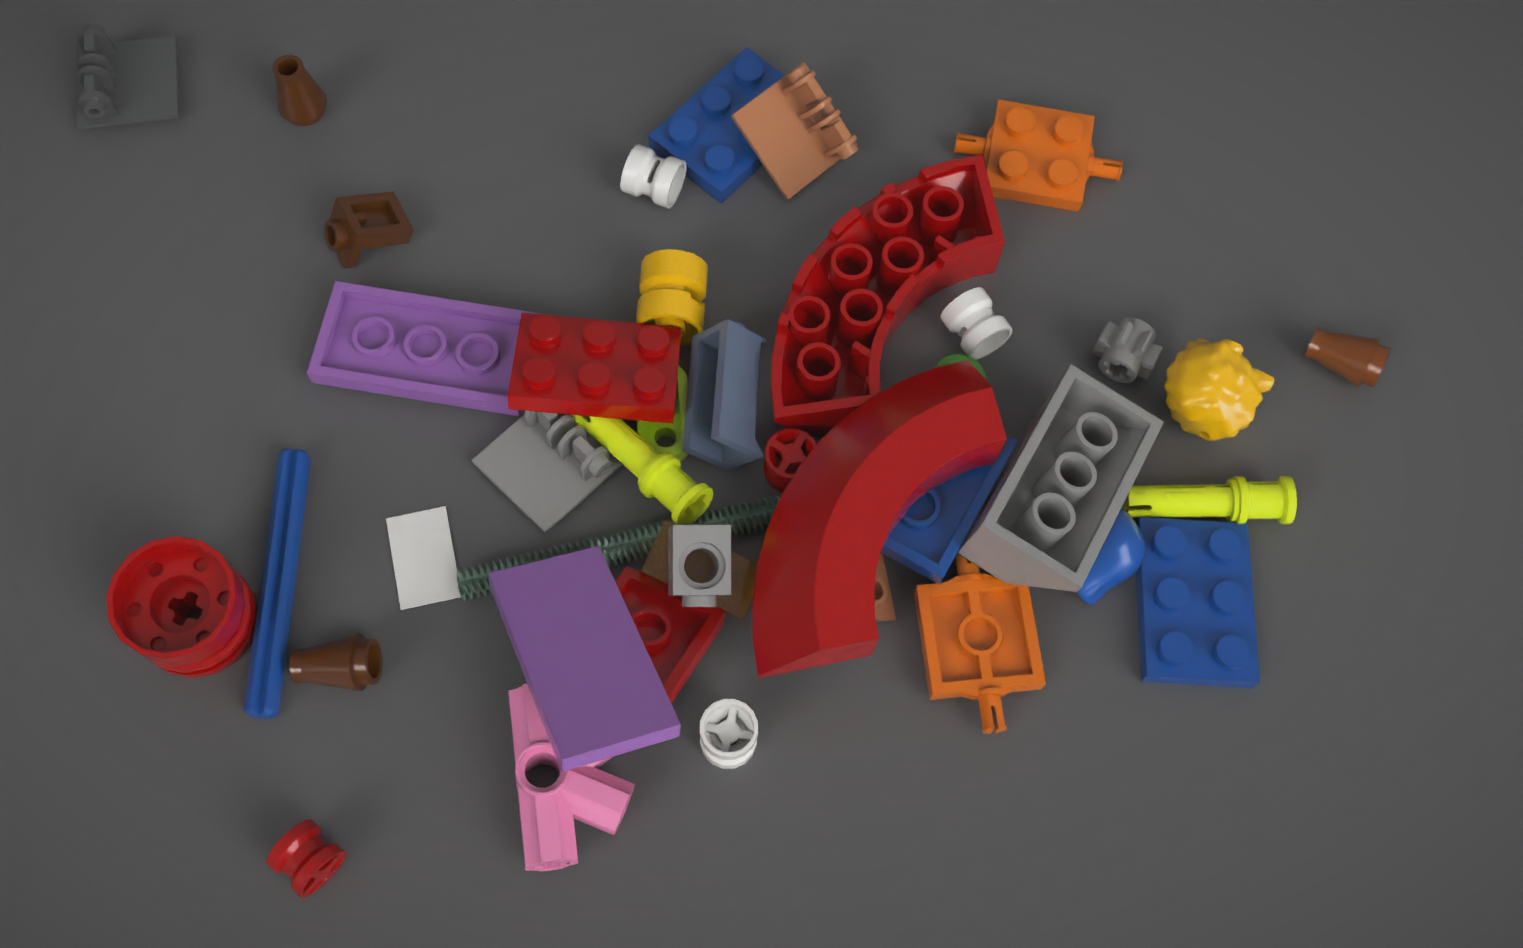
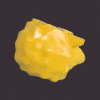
(1214, 389)

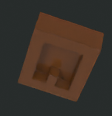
(365, 223)

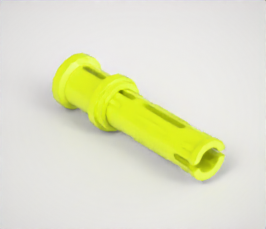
(656, 473)
(1234, 500)

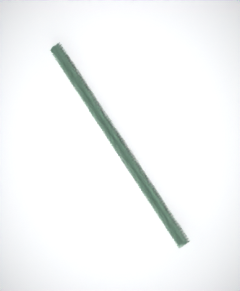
(626, 545)

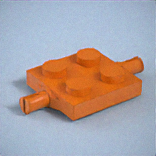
(1039, 155)
(978, 640)

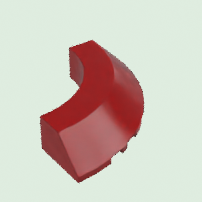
(869, 279)
(844, 501)

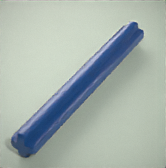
(277, 585)

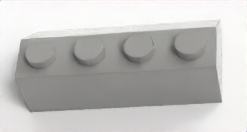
(1062, 486)

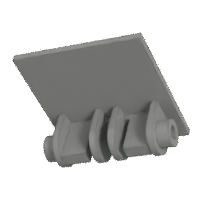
(546, 465)

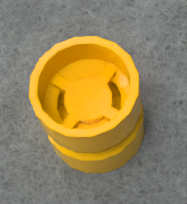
(673, 291)

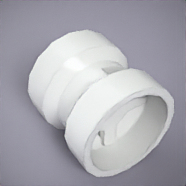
(653, 176)
(975, 322)
(729, 721)

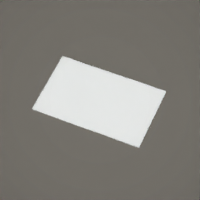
(423, 557)

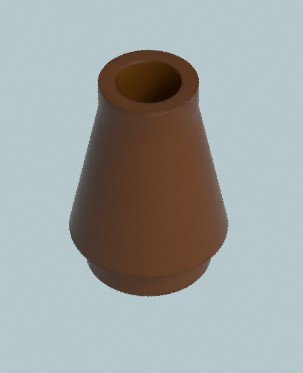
(297, 92)
(340, 663)

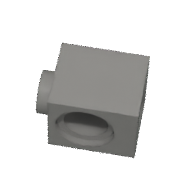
(714, 541)

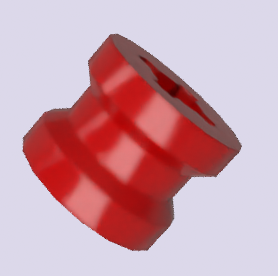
(791, 448)
(305, 858)

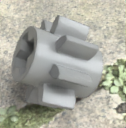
(1127, 350)

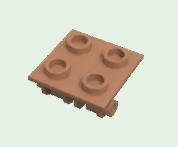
(795, 130)

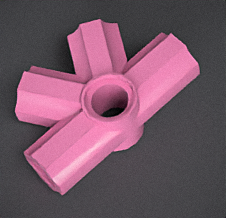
(577, 794)

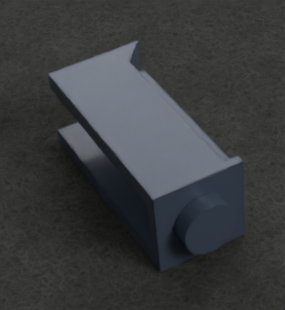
(723, 396)

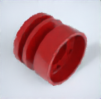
(158, 589)

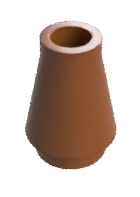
(1349, 356)

